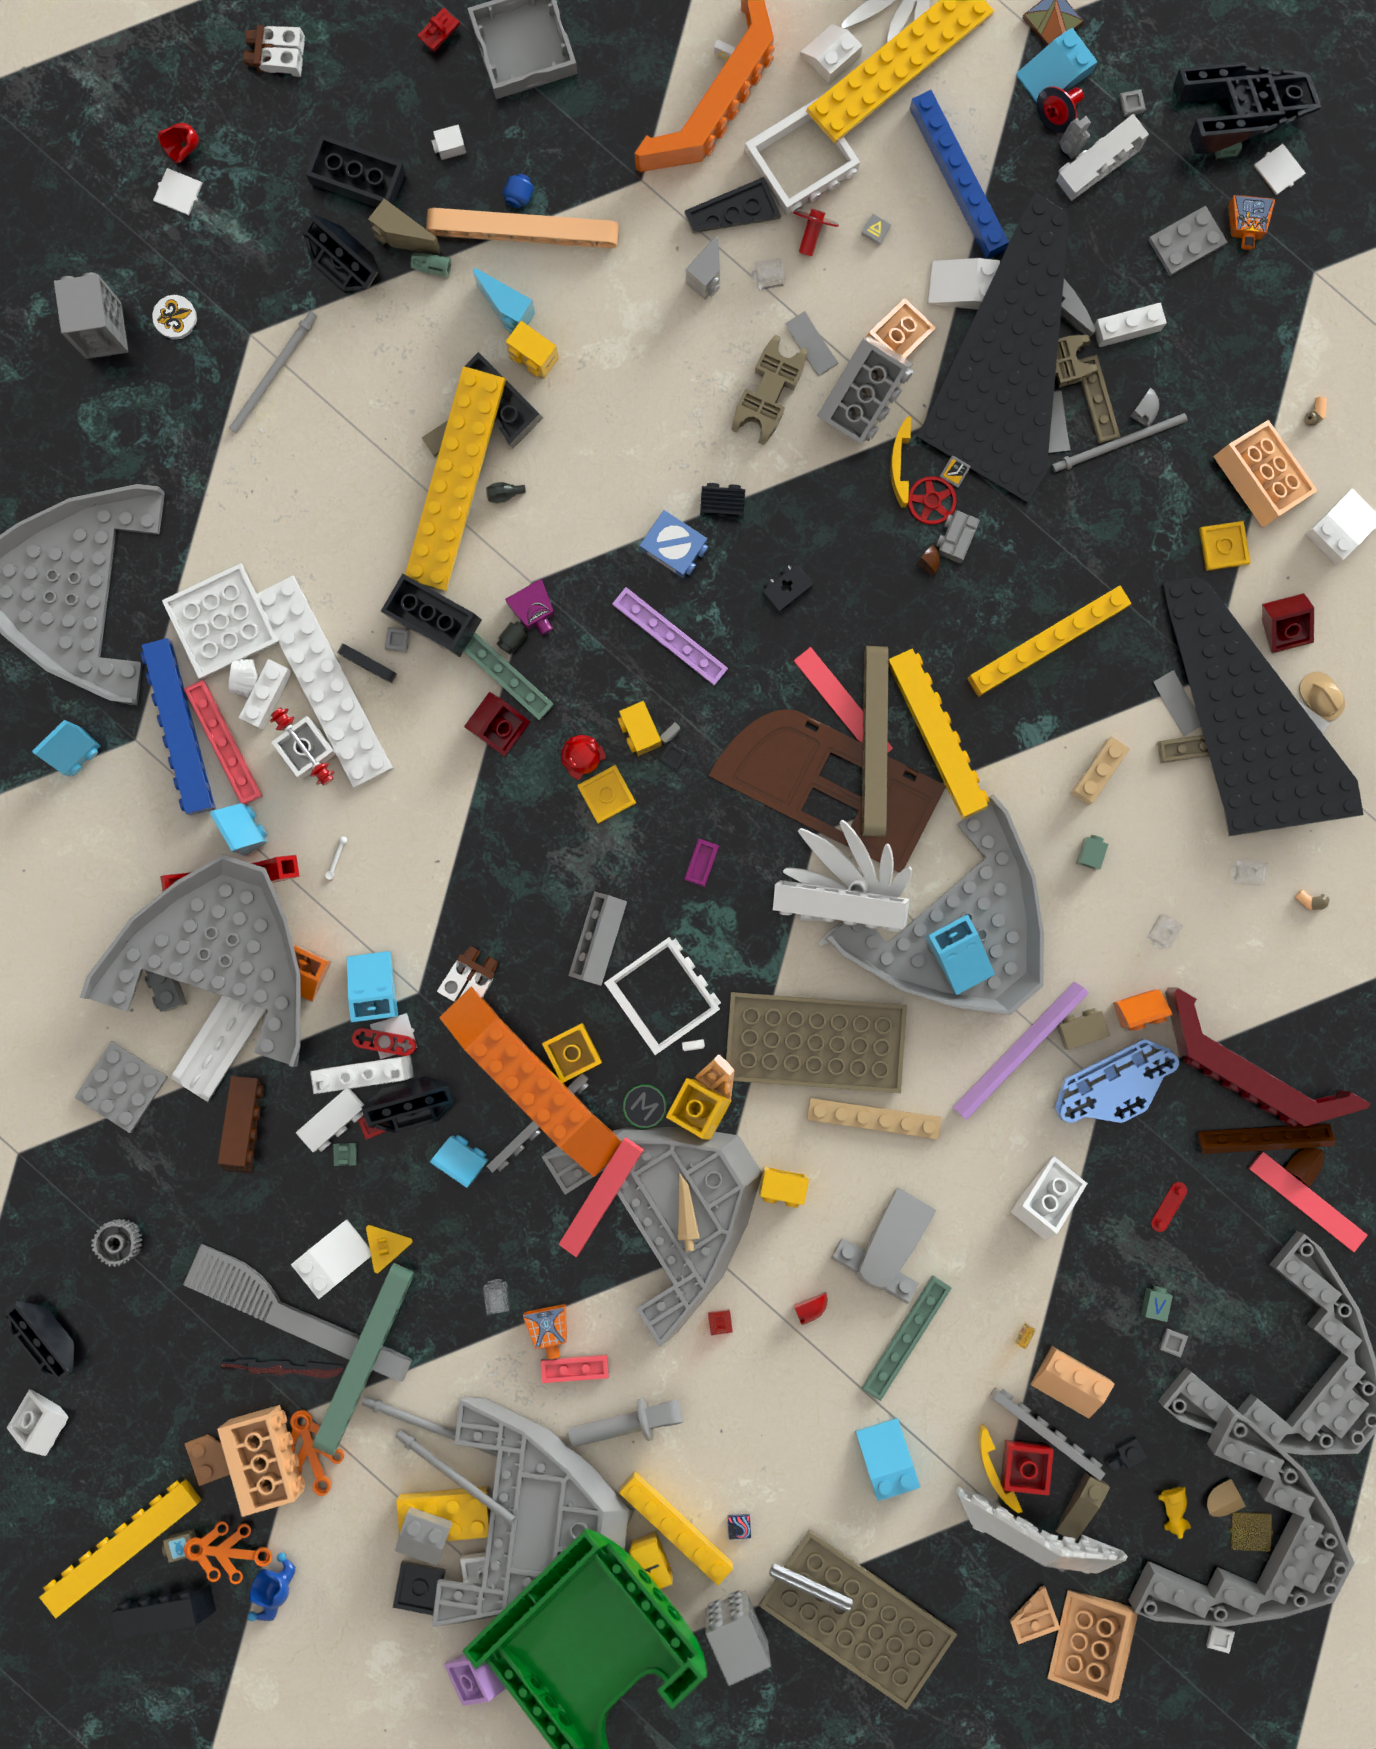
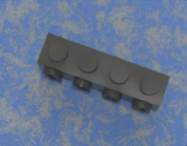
(166, 992)

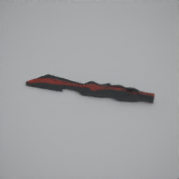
(282, 1368)

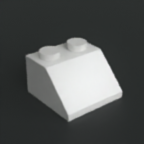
(832, 52)
(37, 1423)

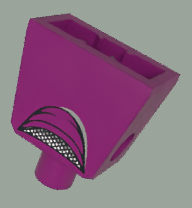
(532, 607)

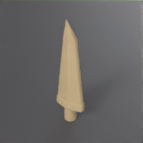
(686, 1218)

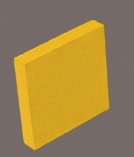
(1224, 545)
(606, 794)

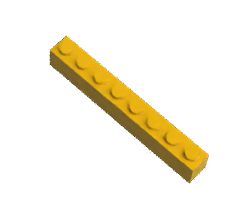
(1049, 641)
(937, 734)
(120, 1548)

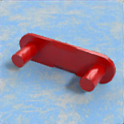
(1169, 1206)

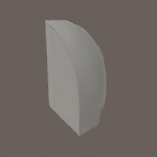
(1147, 409)

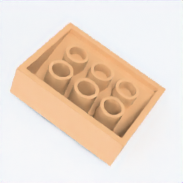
(1265, 473)
(1093, 1645)

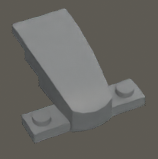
(889, 1246)

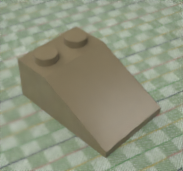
(401, 231)

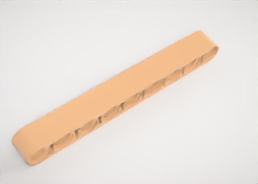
(522, 228)

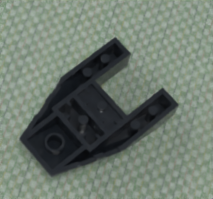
(1257, 98)

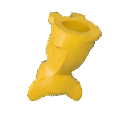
(1176, 1504)

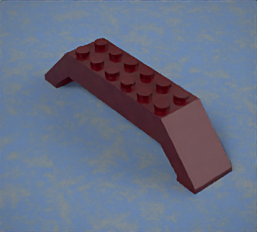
(1246, 1077)

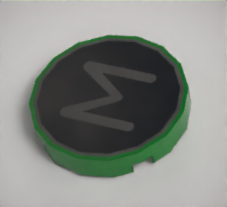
(644, 1106)

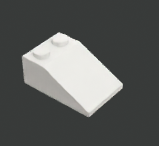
(961, 282)
(1343, 527)
(1049, 1198)
(332, 1259)

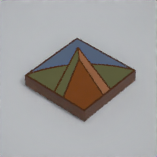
(1052, 19)

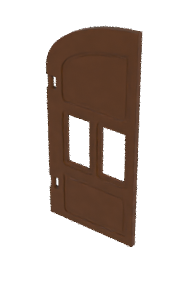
(781, 763)

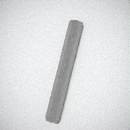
(810, 1587)

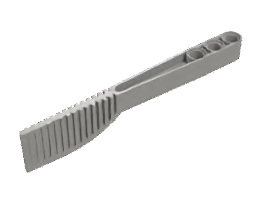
(248, 1291)

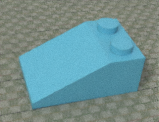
(1058, 65)
(506, 302)
(67, 748)
(240, 828)
(460, 1160)
(887, 1459)

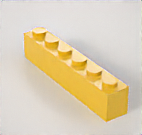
(676, 1528)

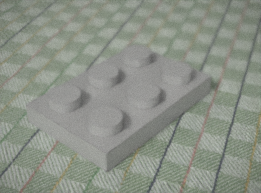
(1187, 240)

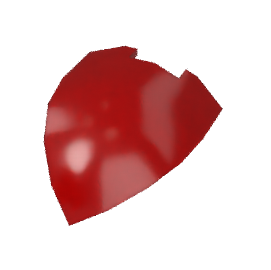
(811, 1308)

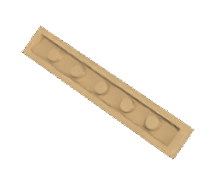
(874, 1118)

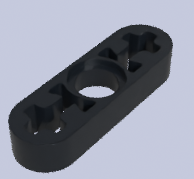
(367, 663)

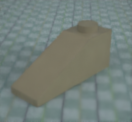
(1082, 1506)

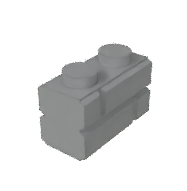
(958, 536)

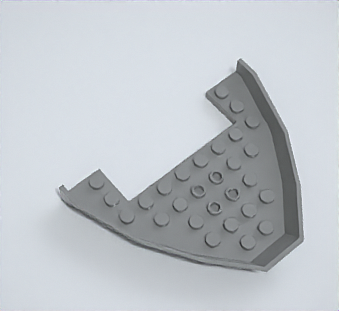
(59, 582)
(1002, 906)
(218, 934)
(722, 1192)
(548, 1493)

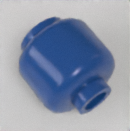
(518, 190)

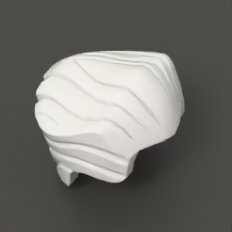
(242, 677)

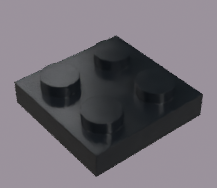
(417, 1587)

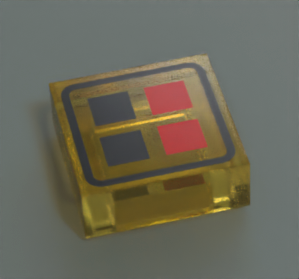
(1025, 1335)

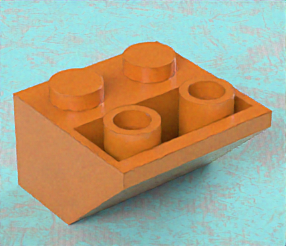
(312, 972)
(1141, 1009)

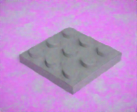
(121, 1087)

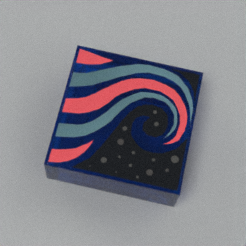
(739, 1526)

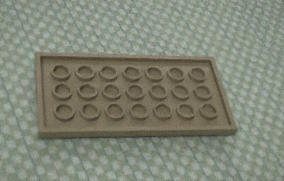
(816, 1042)
(881, 1636)

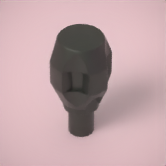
(502, 492)

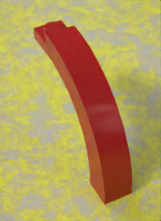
(278, 870)

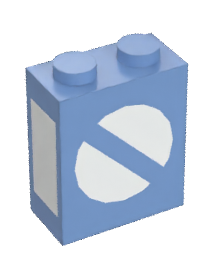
(674, 544)

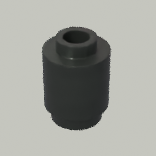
(512, 637)

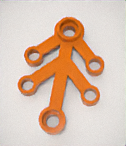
(307, 1449)
(223, 1552)

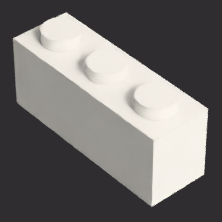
(1129, 324)
(265, 694)
(331, 1120)

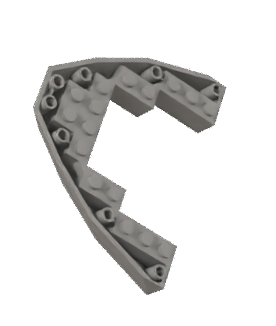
(1341, 1407)
(1303, 1569)

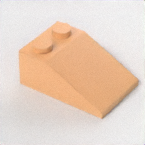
(902, 329)

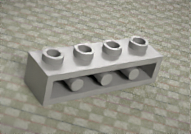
(599, 938)

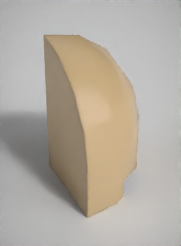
(1224, 1500)

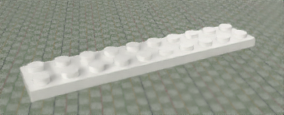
(324, 682)

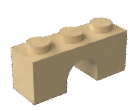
(1100, 771)

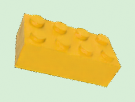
(466, 1512)

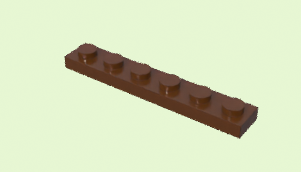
(1266, 1138)

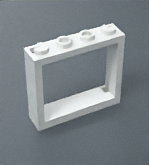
(812, 192)
(687, 965)
(362, 1074)

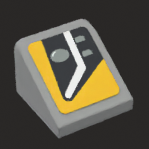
(955, 471)

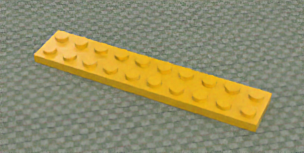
(896, 64)
(455, 478)

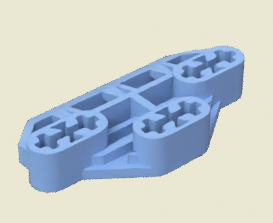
(1116, 1088)

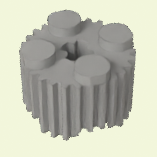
(129, 1238)

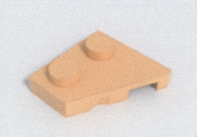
(718, 1076)
(1035, 1618)

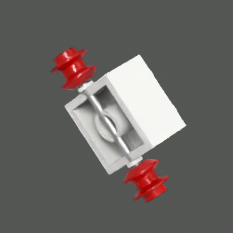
(303, 747)

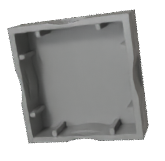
(522, 44)

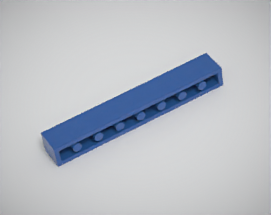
(958, 174)
(178, 727)

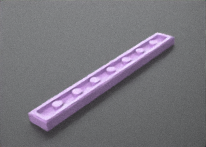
(1020, 1050)

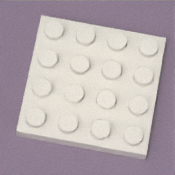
(220, 621)

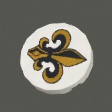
(174, 317)

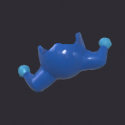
(271, 1590)

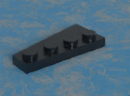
(737, 207)

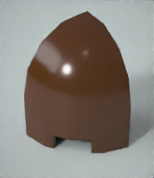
(930, 561)
(1306, 1165)

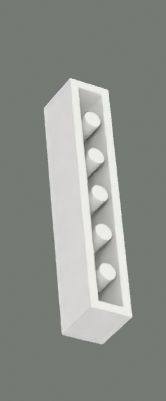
(841, 904)

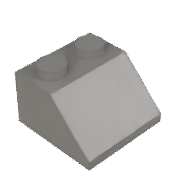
(704, 271)
(423, 1536)

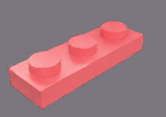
(574, 1368)

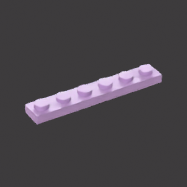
(670, 636)

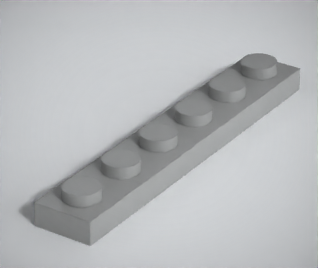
(530, 1131)
(1056, 1438)

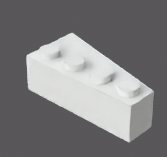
(1102, 157)

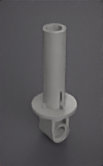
(643, 1420)

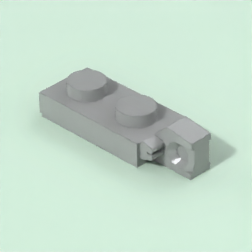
(1075, 137)

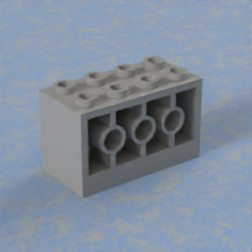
(90, 316)
(852, 385)
(737, 1637)

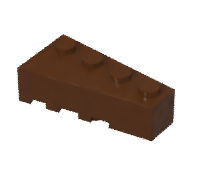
(240, 1125)

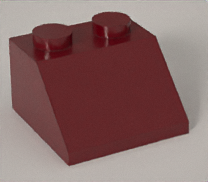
(1288, 622)
(497, 724)

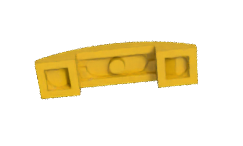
(900, 488)
(985, 1446)

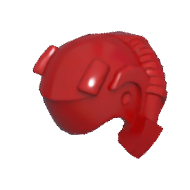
(581, 755)

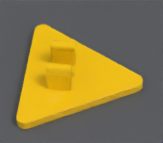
(385, 1246)

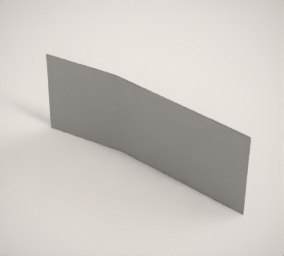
(808, 337)
(1058, 433)
(1177, 702)

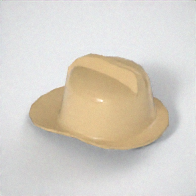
(1322, 695)

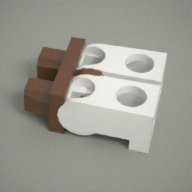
(275, 49)
(468, 972)

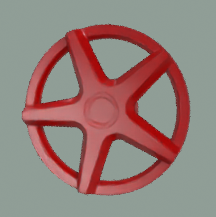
(931, 500)

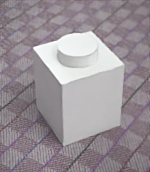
(448, 142)

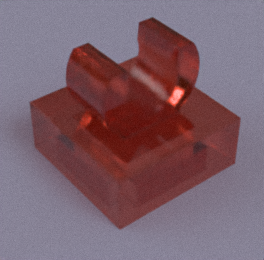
(720, 1322)

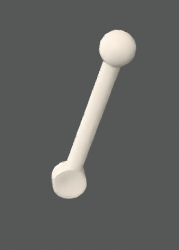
(329, 874)

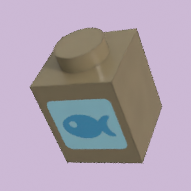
(174, 1545)

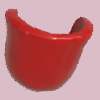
(171, 141)

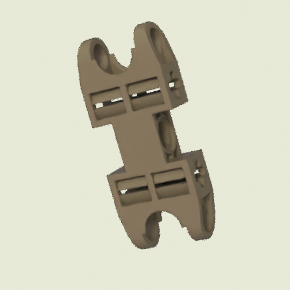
(1068, 367)
(776, 374)

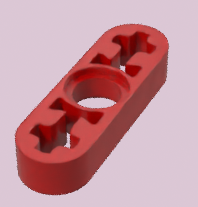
(367, 1044)

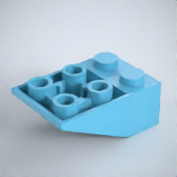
(960, 954)
(371, 987)

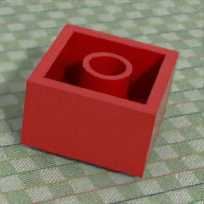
(1027, 1467)

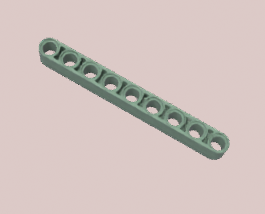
(363, 1359)

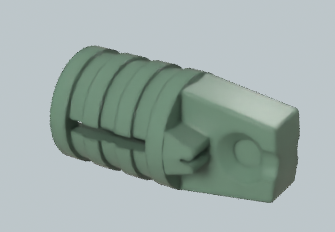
(431, 264)

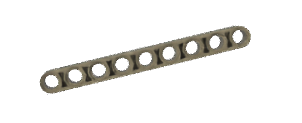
(875, 741)

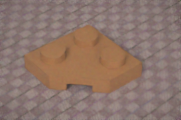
(207, 1459)

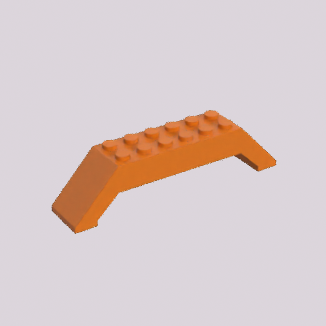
(720, 101)
(530, 1083)

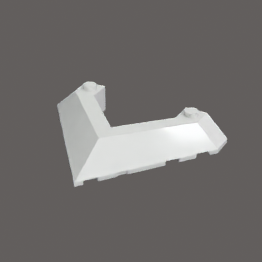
(1085, 1556)

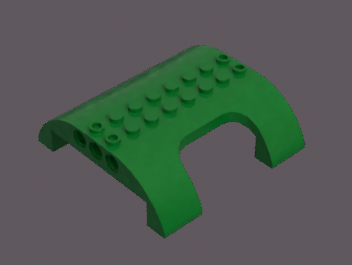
(585, 1640)

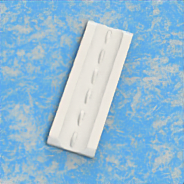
(217, 1046)

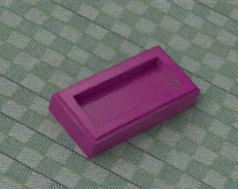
(701, 862)

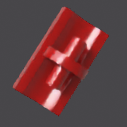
(438, 29)

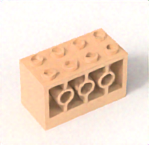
(261, 1460)

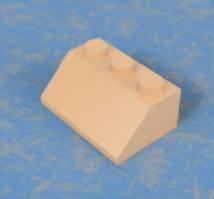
(1072, 1383)

